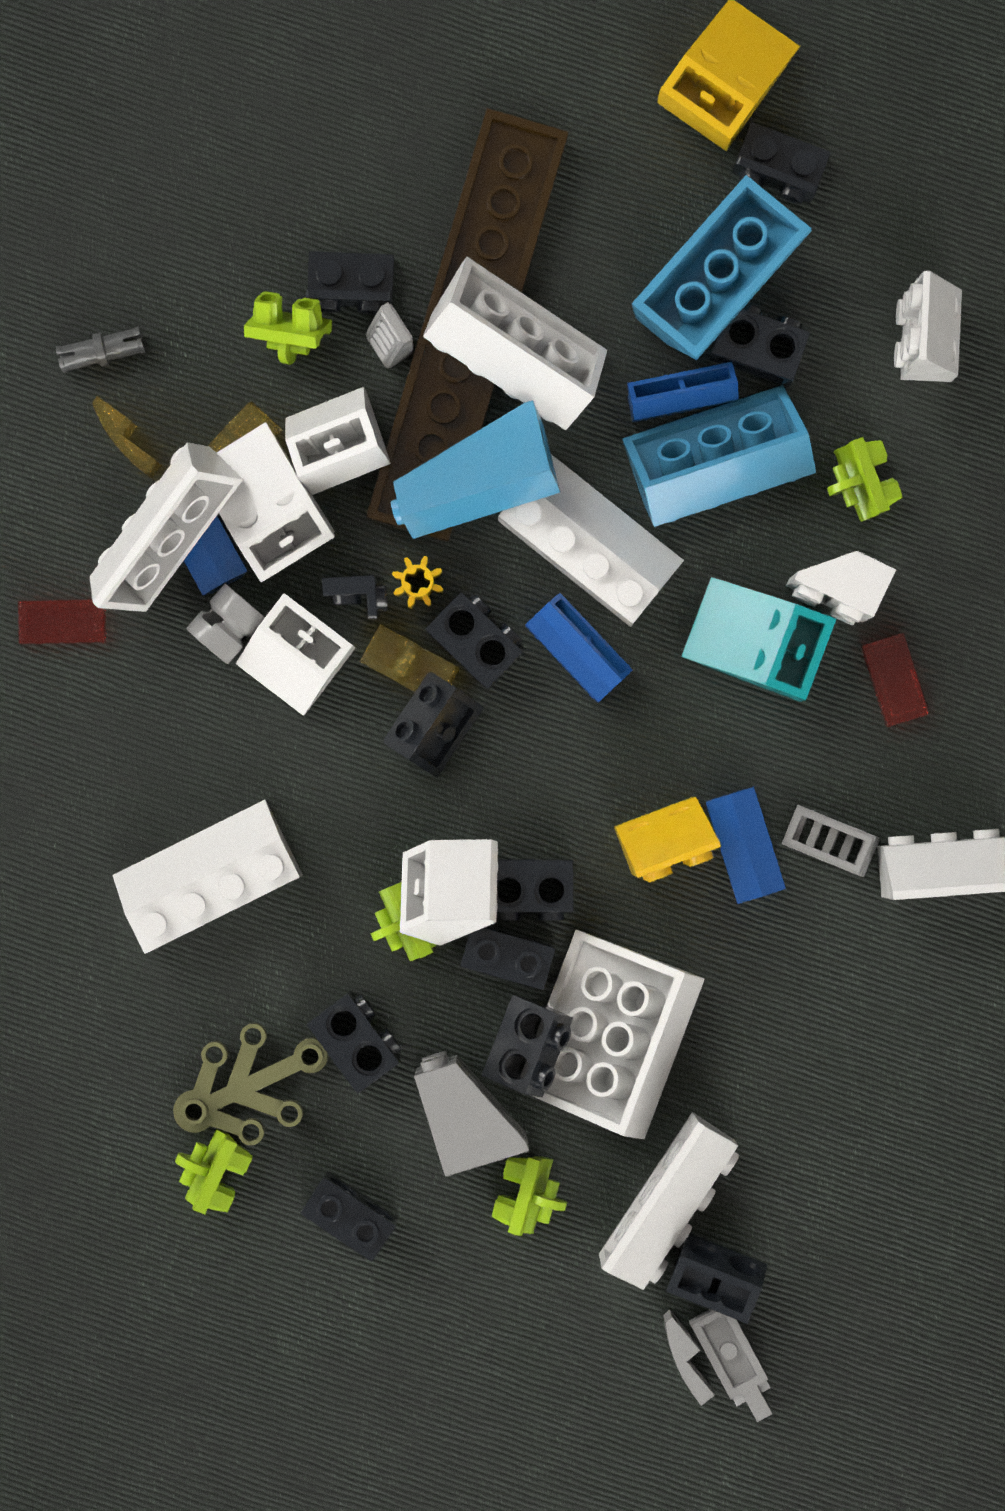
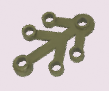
(243, 1087)

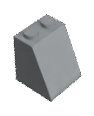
(465, 1116)

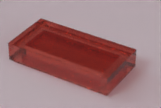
(61, 622)
(894, 680)

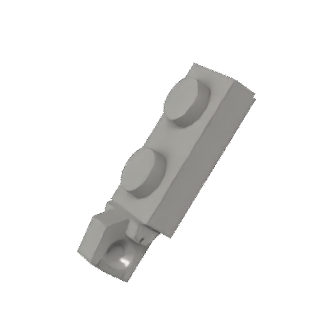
(733, 1360)

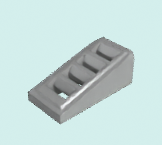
(389, 336)
(865, 853)

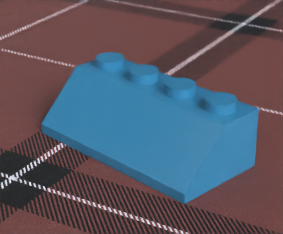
(719, 269)
(719, 455)

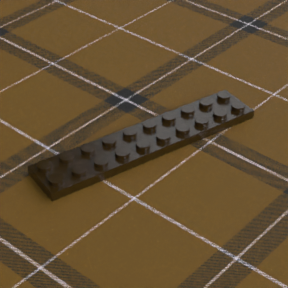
(498, 230)

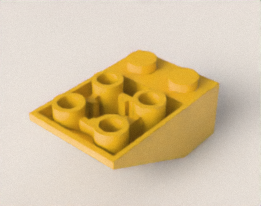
(726, 73)
(666, 838)

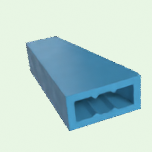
(479, 476)

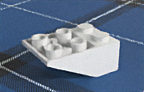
(930, 330)
(271, 509)

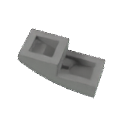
(683, 1349)

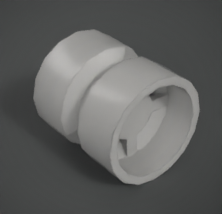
(225, 624)

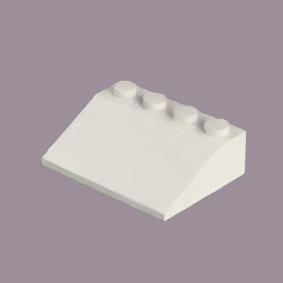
(622, 1032)

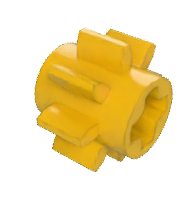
(412, 571)

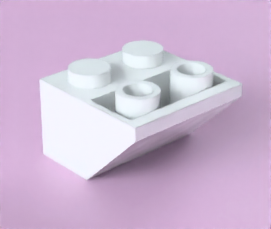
(335, 441)
(847, 584)
(294, 654)
(448, 889)

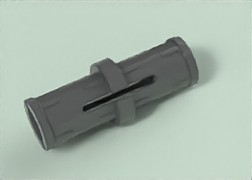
(100, 349)

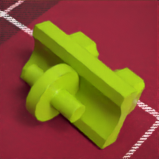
(286, 331)
(859, 479)
(390, 926)
(205, 1169)
(535, 1196)

